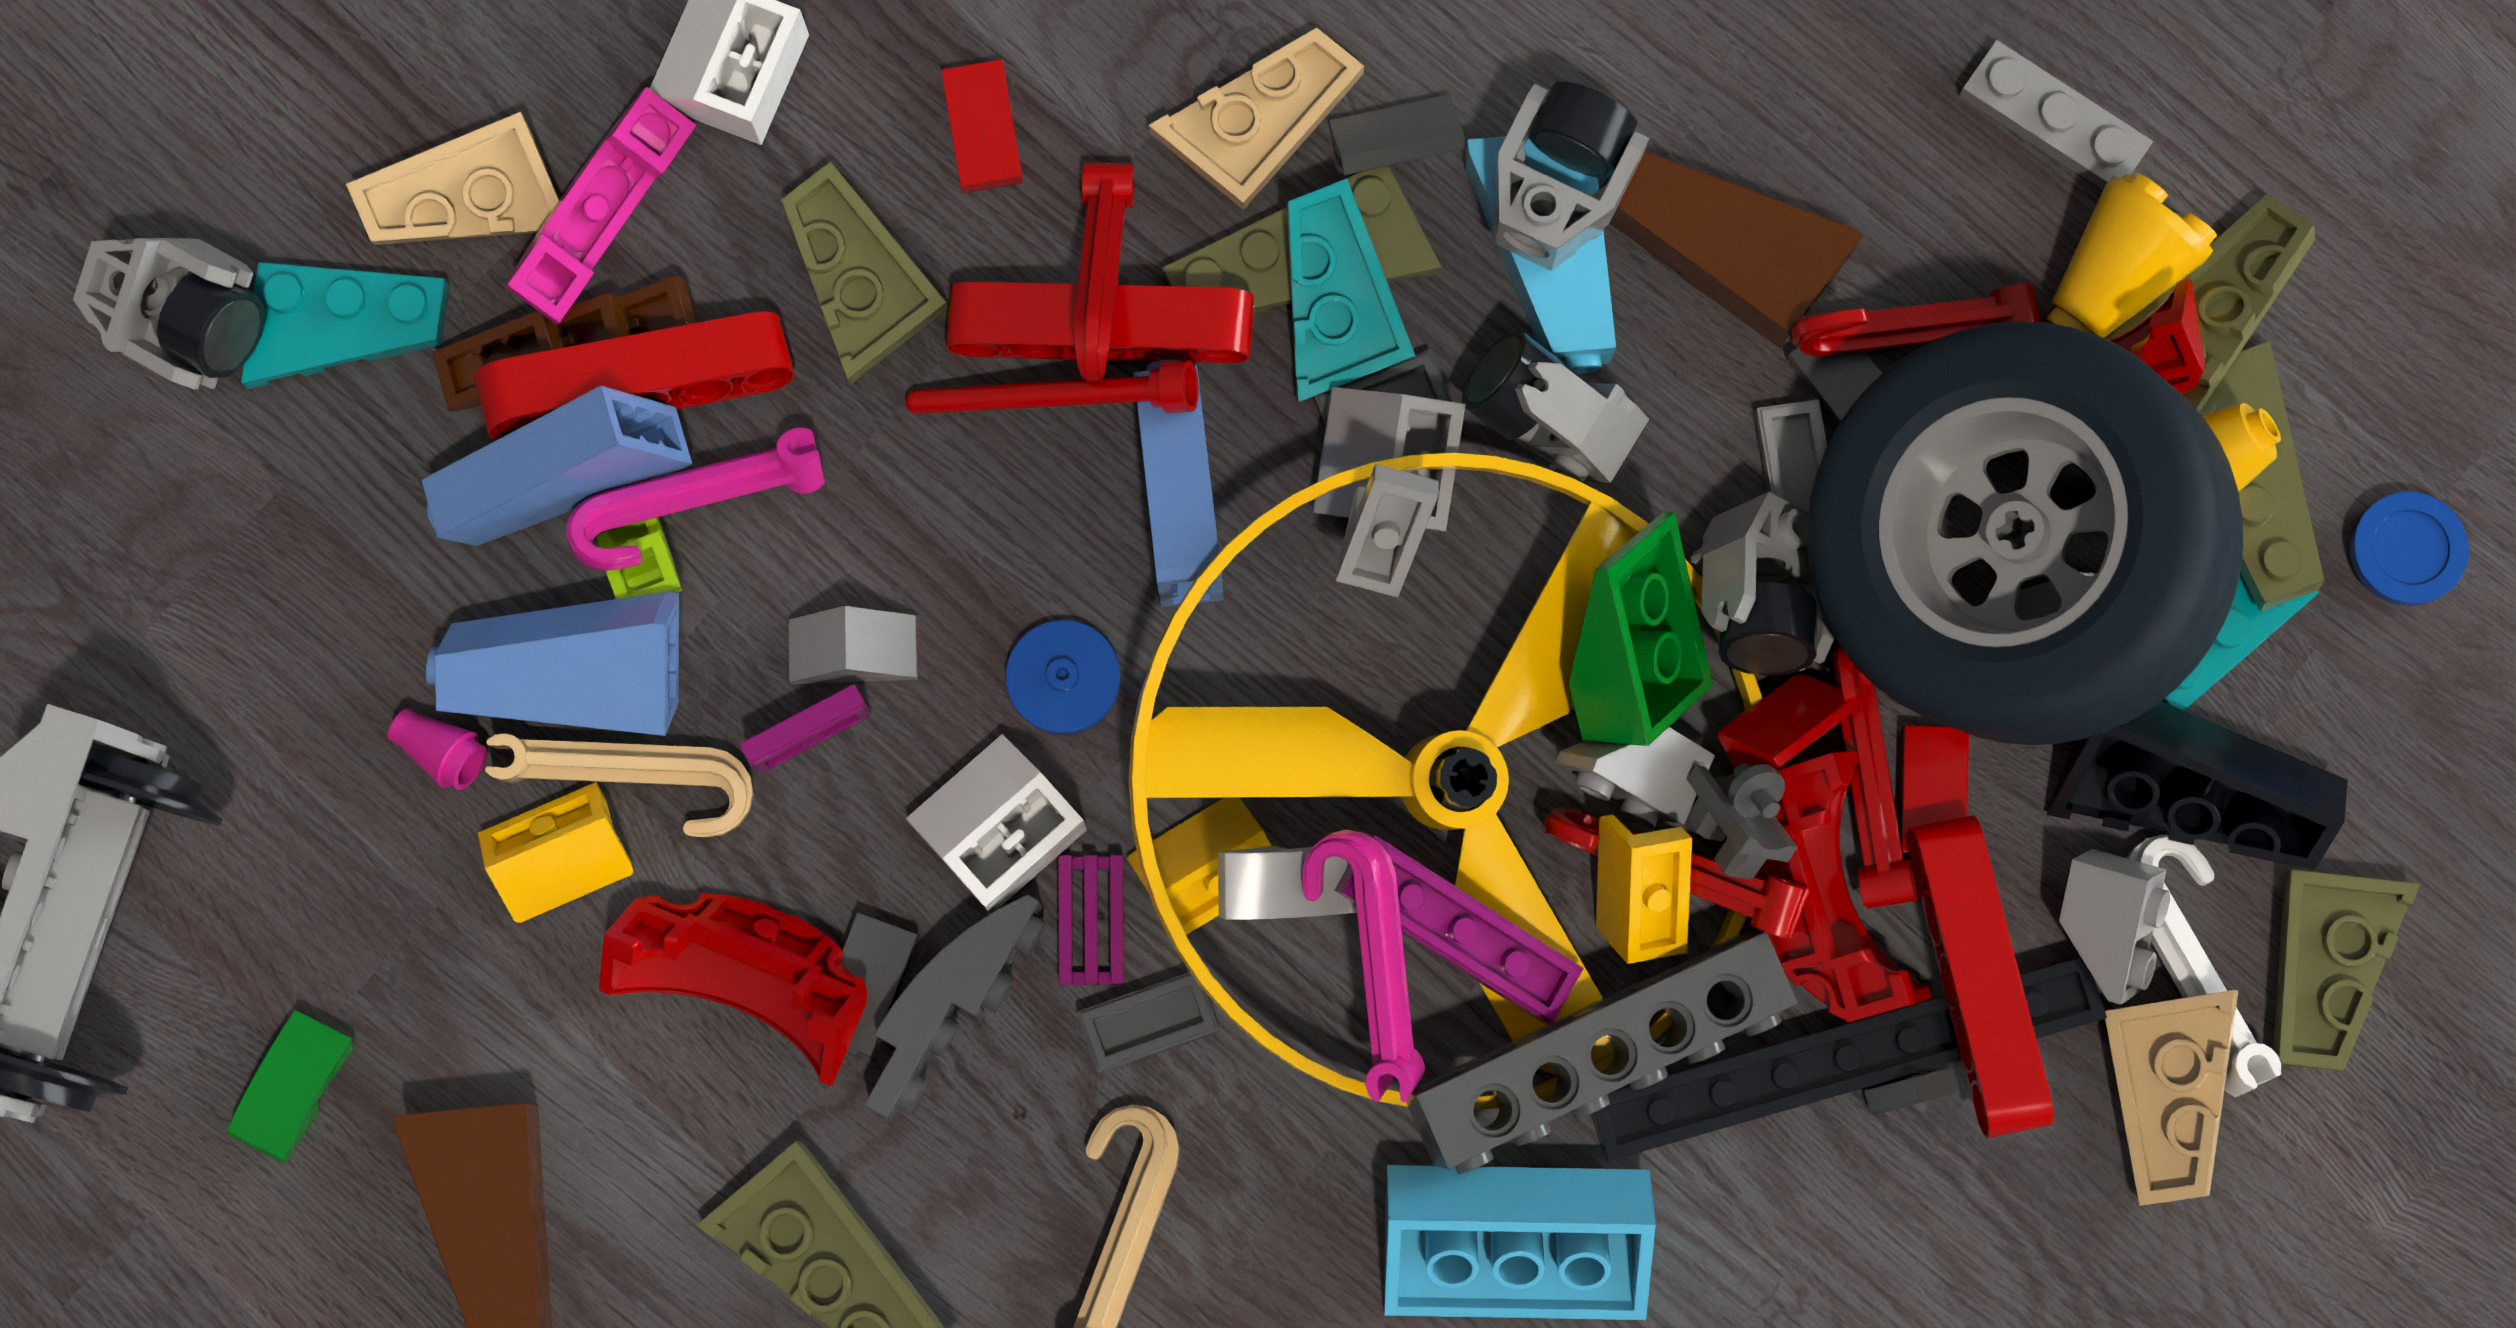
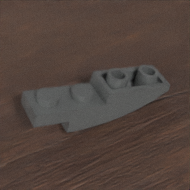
(961, 976)

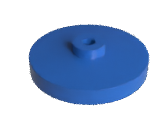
(2409, 548)
(1063, 677)

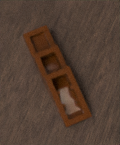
(597, 319)

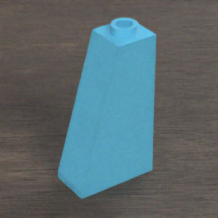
(1571, 303)

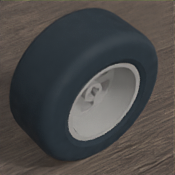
(1928, 437)

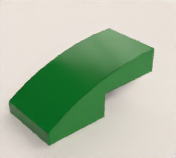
(288, 1087)

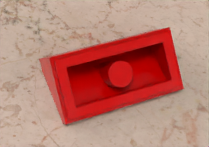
(1785, 722)

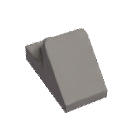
(1385, 529)

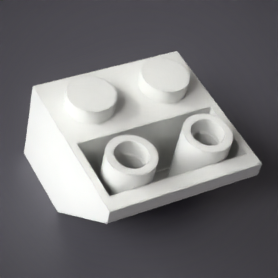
(732, 63)
(997, 823)

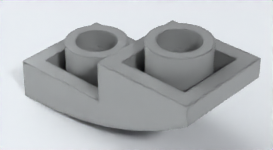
(1270, 885)

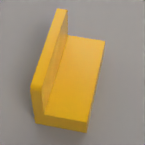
(554, 853)
(1190, 858)
(1643, 890)

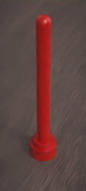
(1170, 387)

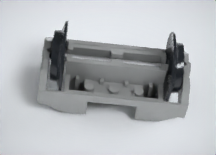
(67, 888)

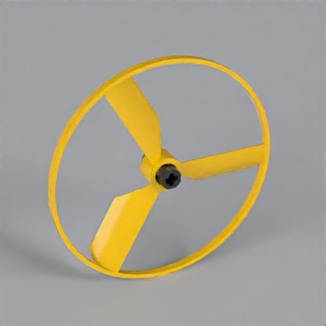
(1325, 755)

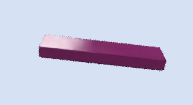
(1476, 939)

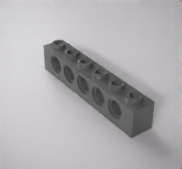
(1756, 995)

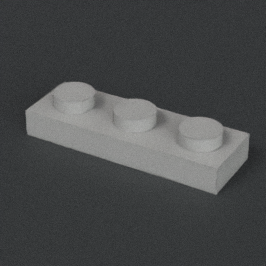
(2054, 117)

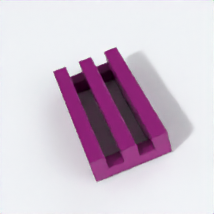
(805, 729)
(1091, 865)

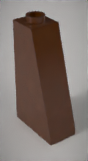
(1734, 243)
(485, 1208)

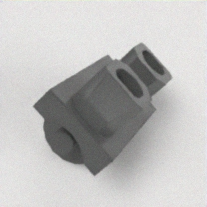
(1745, 812)

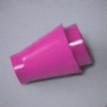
(440, 749)

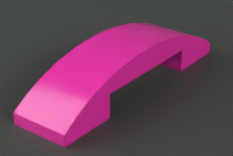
(598, 204)

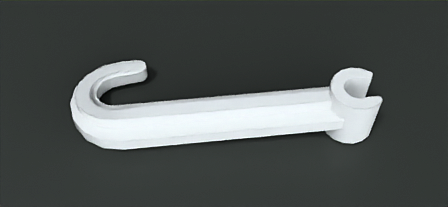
(2194, 972)

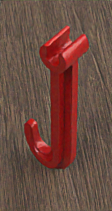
(1106, 194)
(1910, 326)
(1885, 874)
(1771, 903)

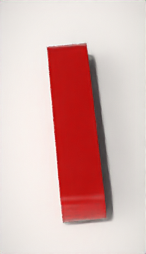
(1146, 324)
(669, 365)
(1980, 977)

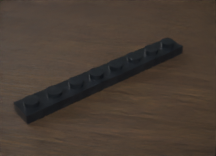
(1824, 1065)

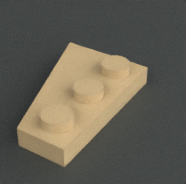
(1258, 121)
(461, 189)
(2171, 1089)

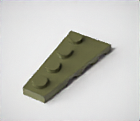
(1259, 254)
(2239, 285)
(2278, 534)
(816, 1247)

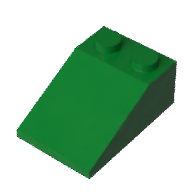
(1639, 642)

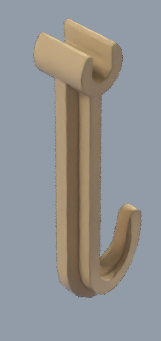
(633, 765)
(1136, 1212)

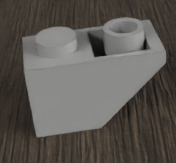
(1643, 778)
(2111, 919)

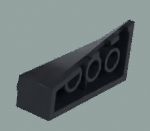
(2203, 784)

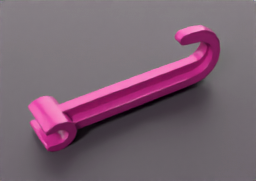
(791, 464)
(1381, 955)

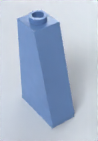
(554, 465)
(1178, 498)
(566, 665)

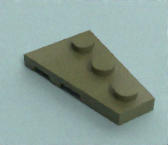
(859, 272)
(2329, 962)

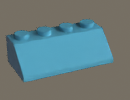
(1518, 1242)

